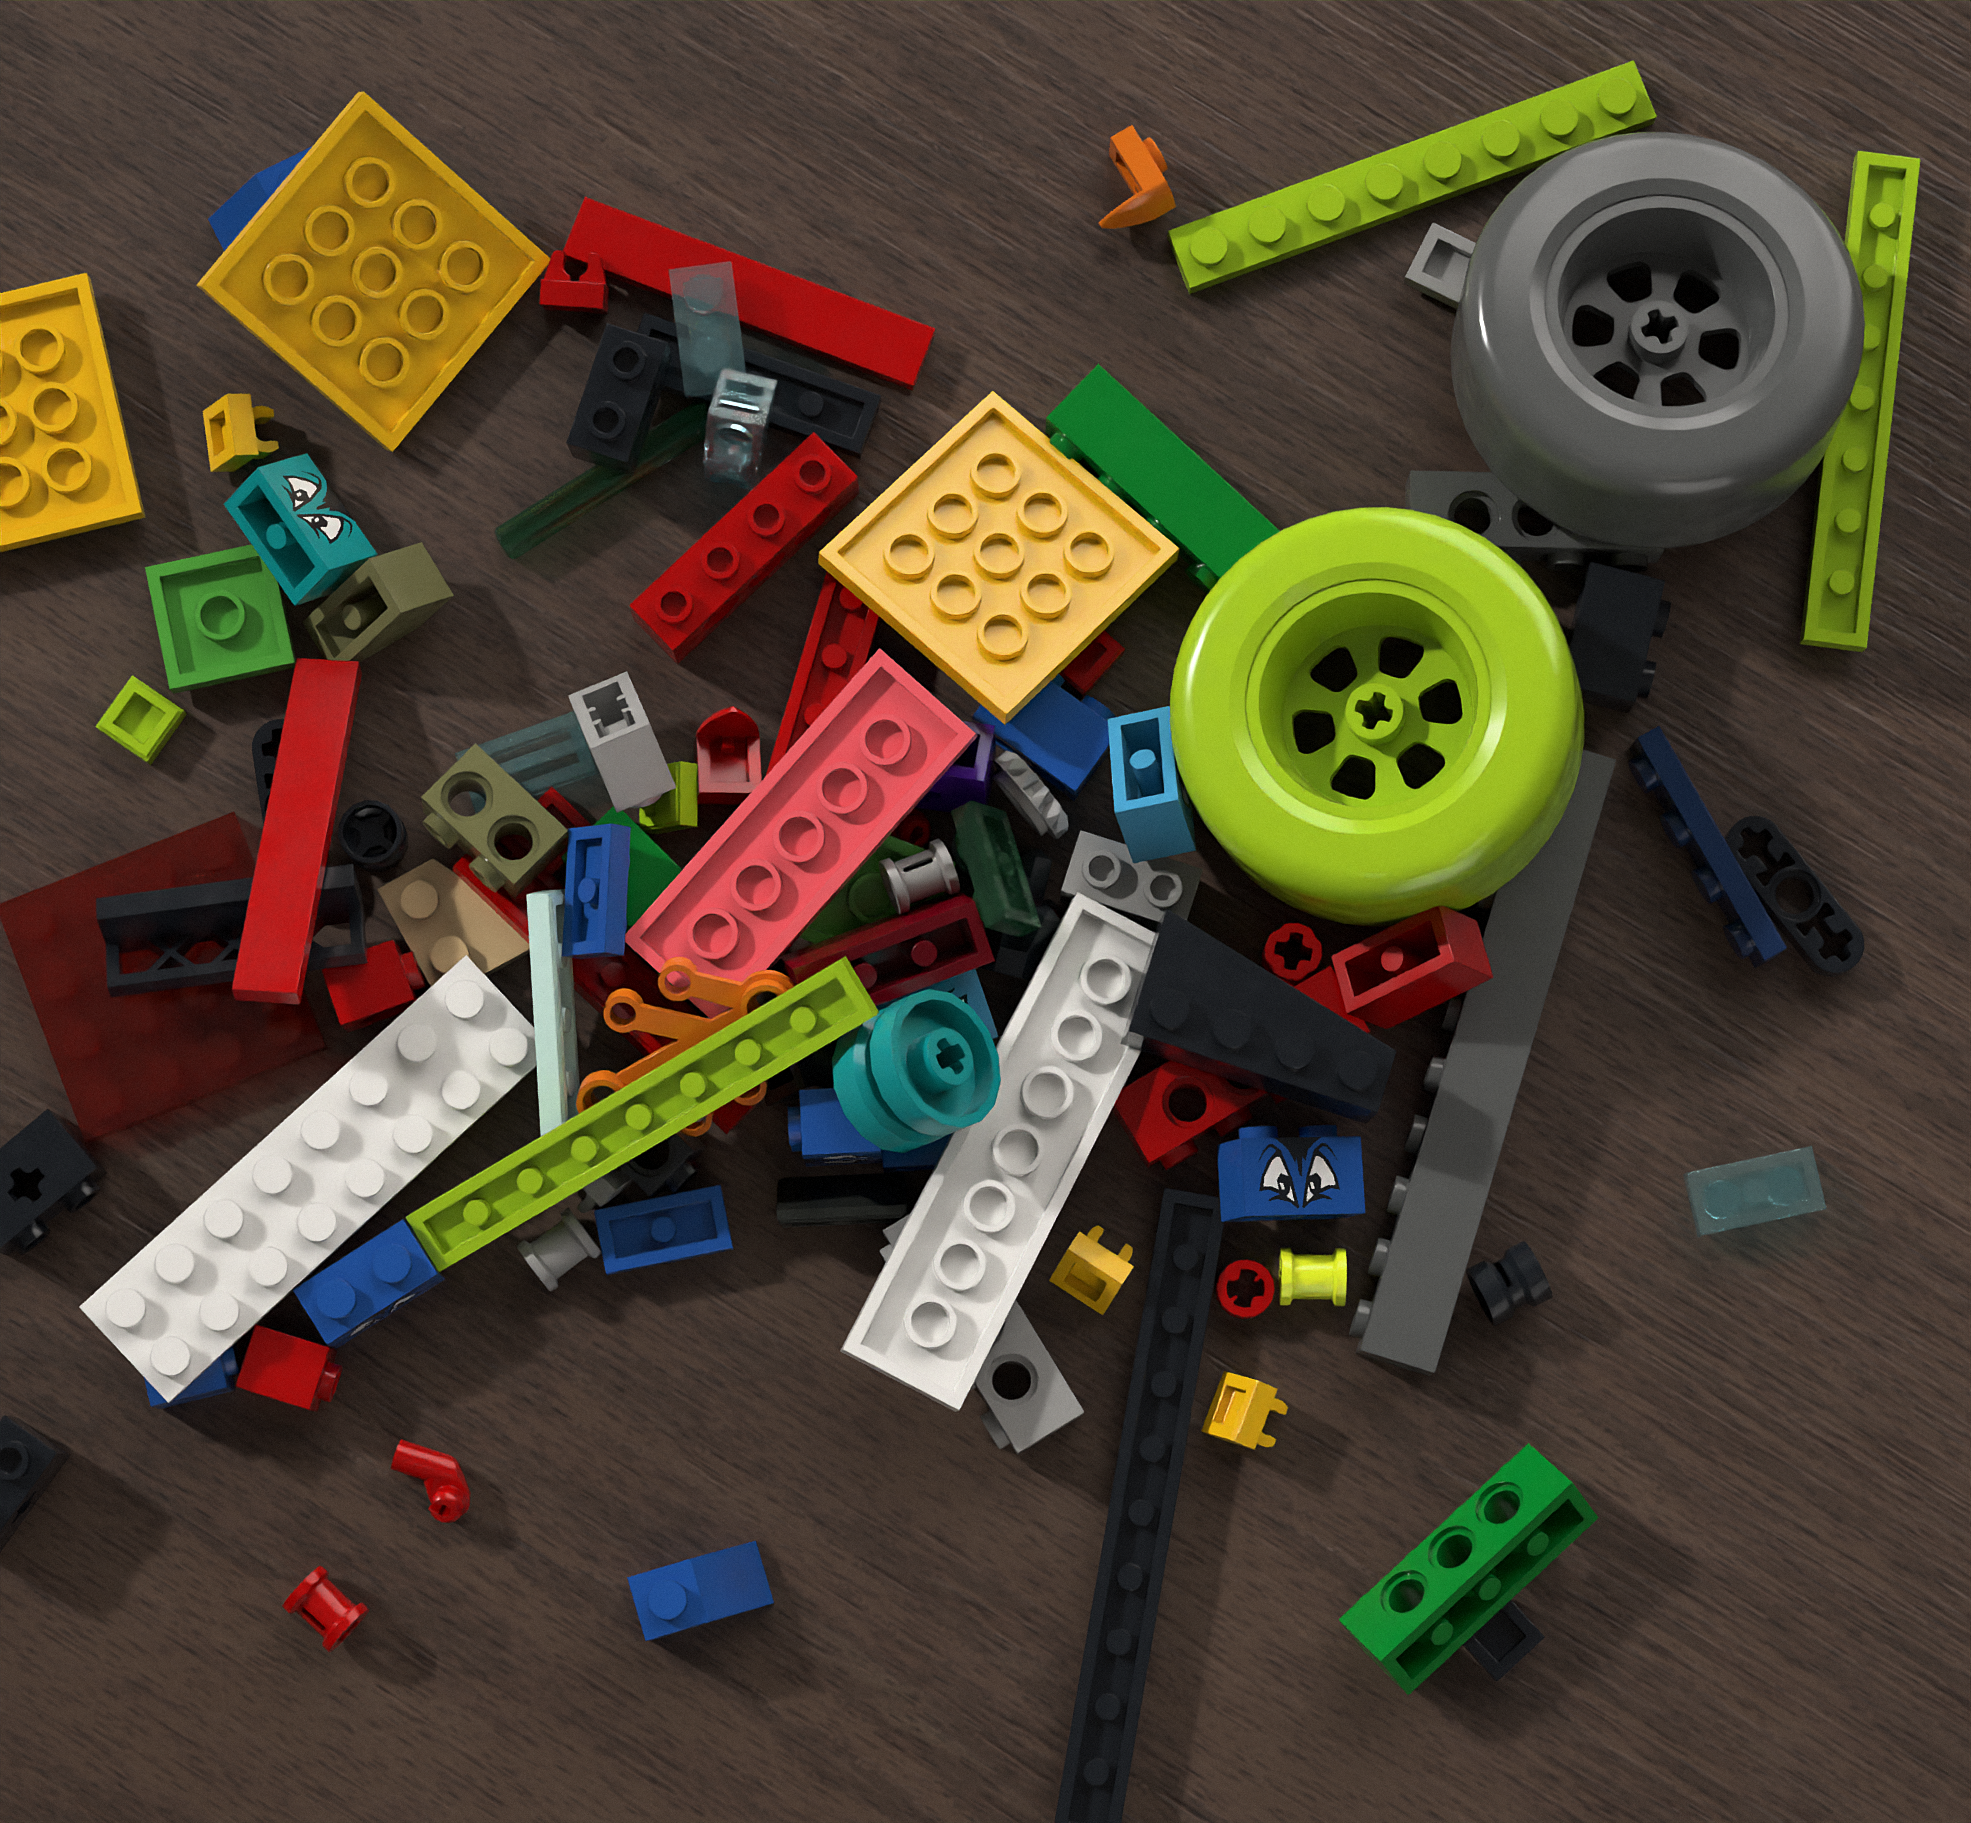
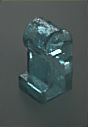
(738, 428)

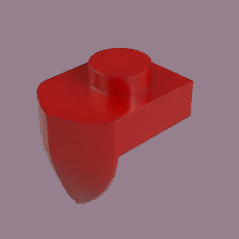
(727, 757)

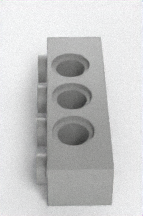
(1049, 1399)

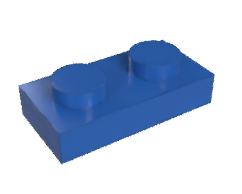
(596, 891)
(663, 1230)

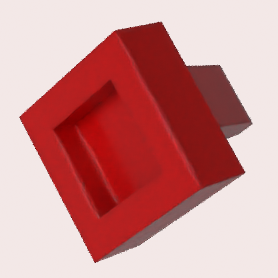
(563, 294)

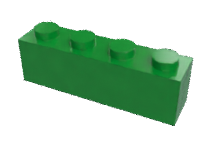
(1157, 476)

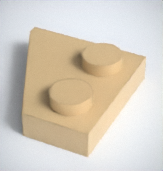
(447, 921)

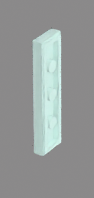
(552, 1010)

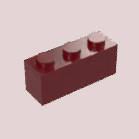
(903, 949)

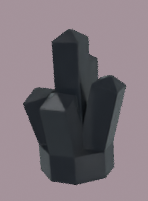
(1023, 954)

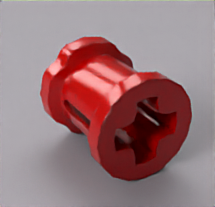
(1308, 946)
(325, 1608)

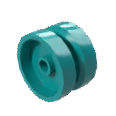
(916, 1071)

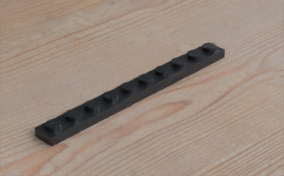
(1141, 1510)

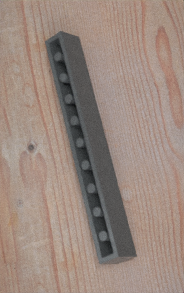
(1474, 1095)

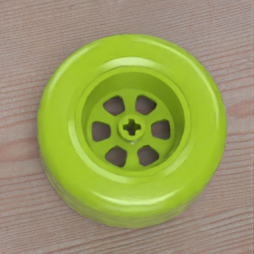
(1350, 586)

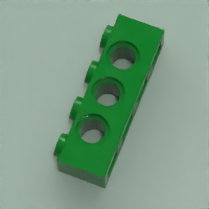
(1468, 1568)

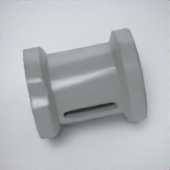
(919, 876)
(559, 1249)

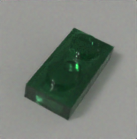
(995, 869)

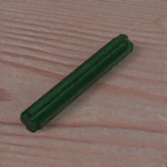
(600, 483)

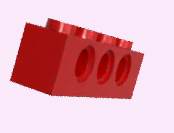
(745, 548)
(1144, 1104)

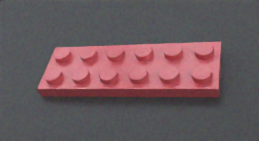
(804, 829)

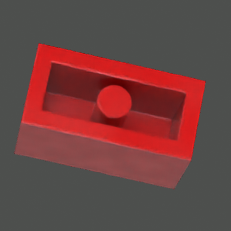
(1412, 966)

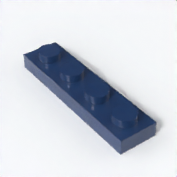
(1717, 870)

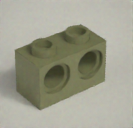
(506, 812)

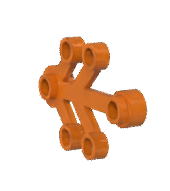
(682, 1027)

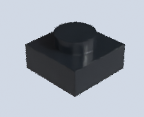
(1503, 1641)

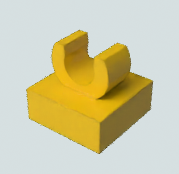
(232, 432)
(1092, 1271)
(1242, 1410)

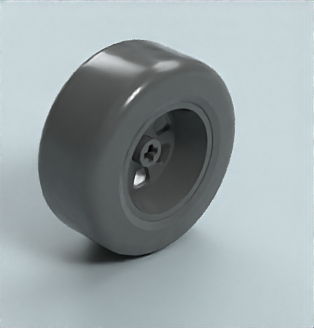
(1682, 216)

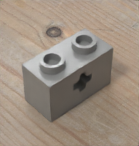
(622, 742)
(1137, 890)

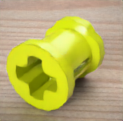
(1312, 1276)

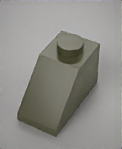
(378, 605)

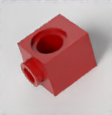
(374, 989)
(289, 1369)

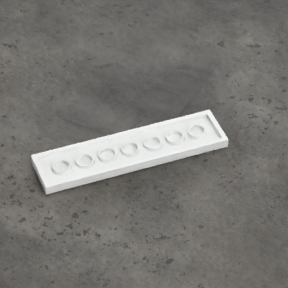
(1013, 1170)
(315, 1180)

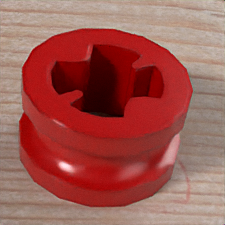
(1258, 1303)

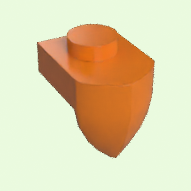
(1142, 170)

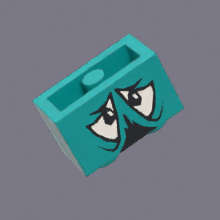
(299, 528)

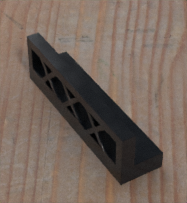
(181, 917)

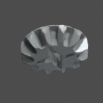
(1029, 795)

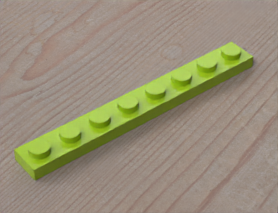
(1409, 177)
(1856, 459)
(642, 1114)

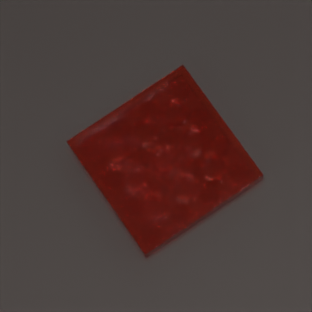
(153, 1049)

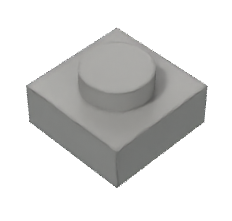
(1441, 265)

